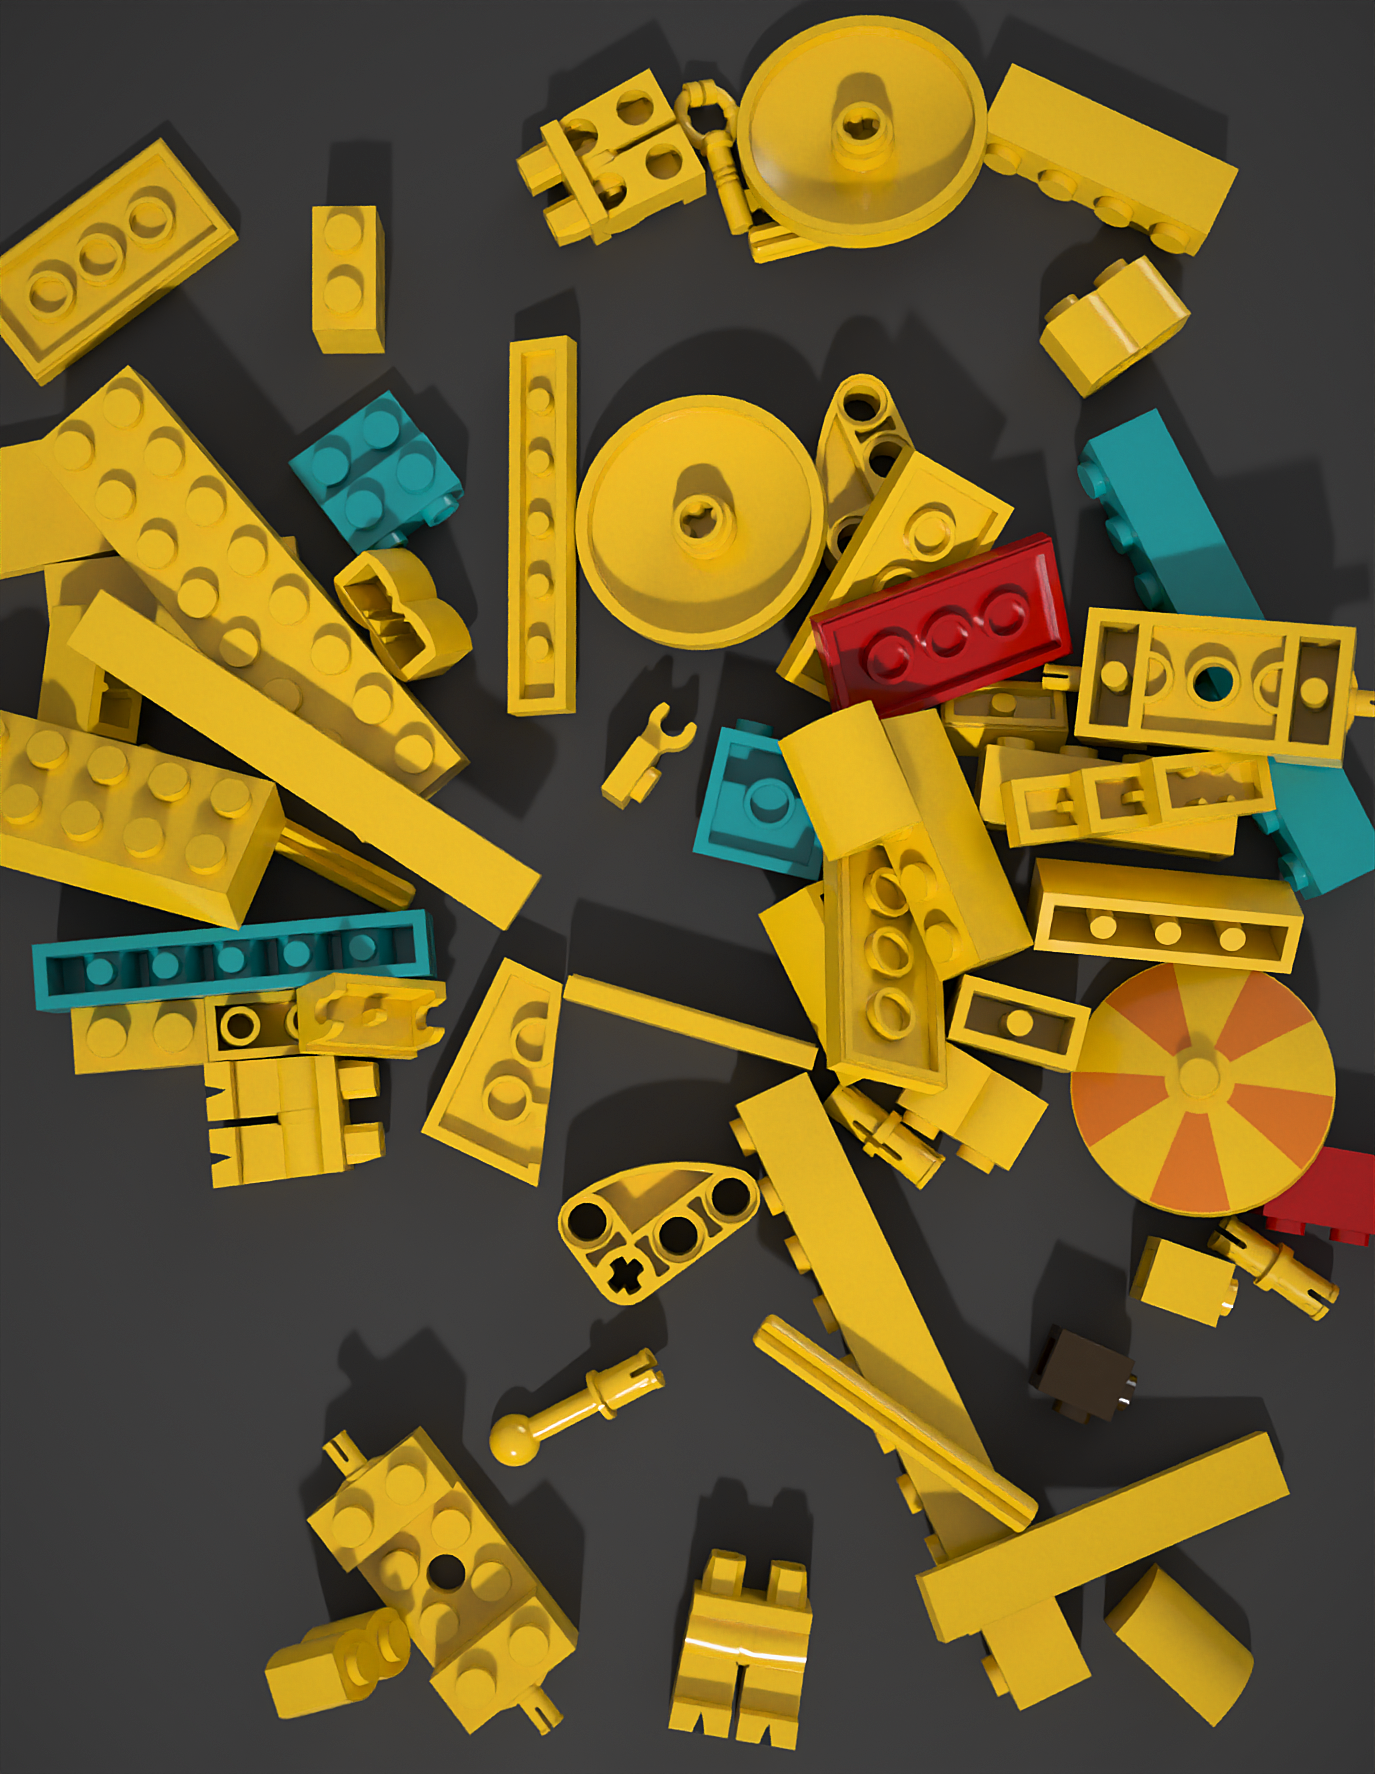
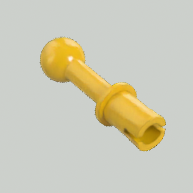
(517, 1438)

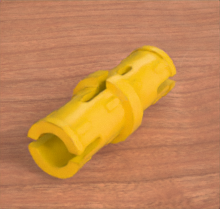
(883, 1134)
(1273, 1267)

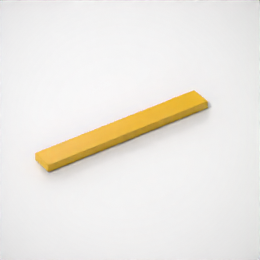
(304, 760)

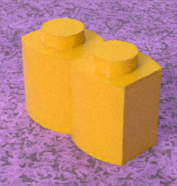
(1113, 325)
(400, 607)
(978, 1110)
(338, 1662)

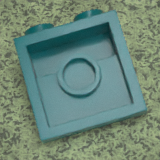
(378, 477)
(755, 808)

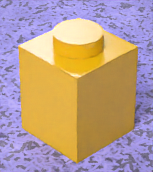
(1184, 1281)

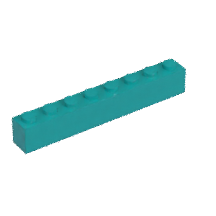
(1190, 571)

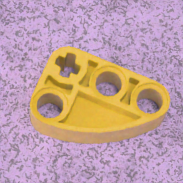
(845, 456)
(636, 1208)

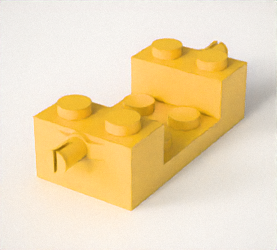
(1287, 698)
(485, 1637)

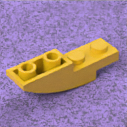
(185, 1032)

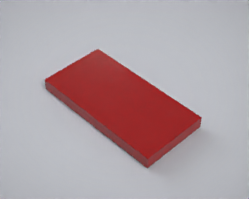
(946, 631)

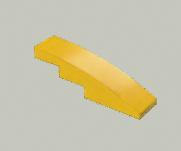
(1136, 797)

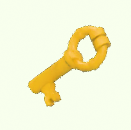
(716, 146)

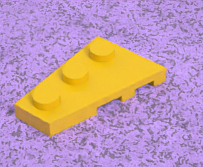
(503, 1075)

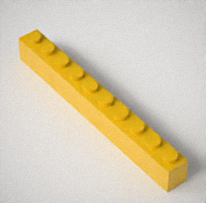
(894, 1351)

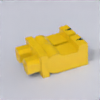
(616, 161)
(312, 1115)
(750, 1629)

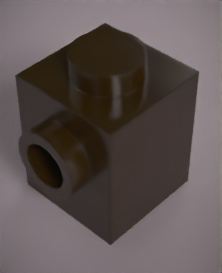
(1083, 1376)

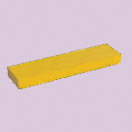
(690, 1022)

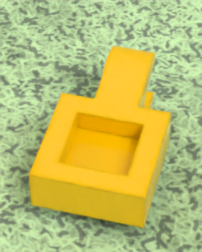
(636, 771)

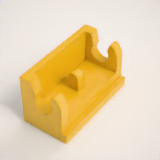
(367, 1016)

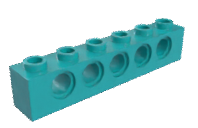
(231, 961)

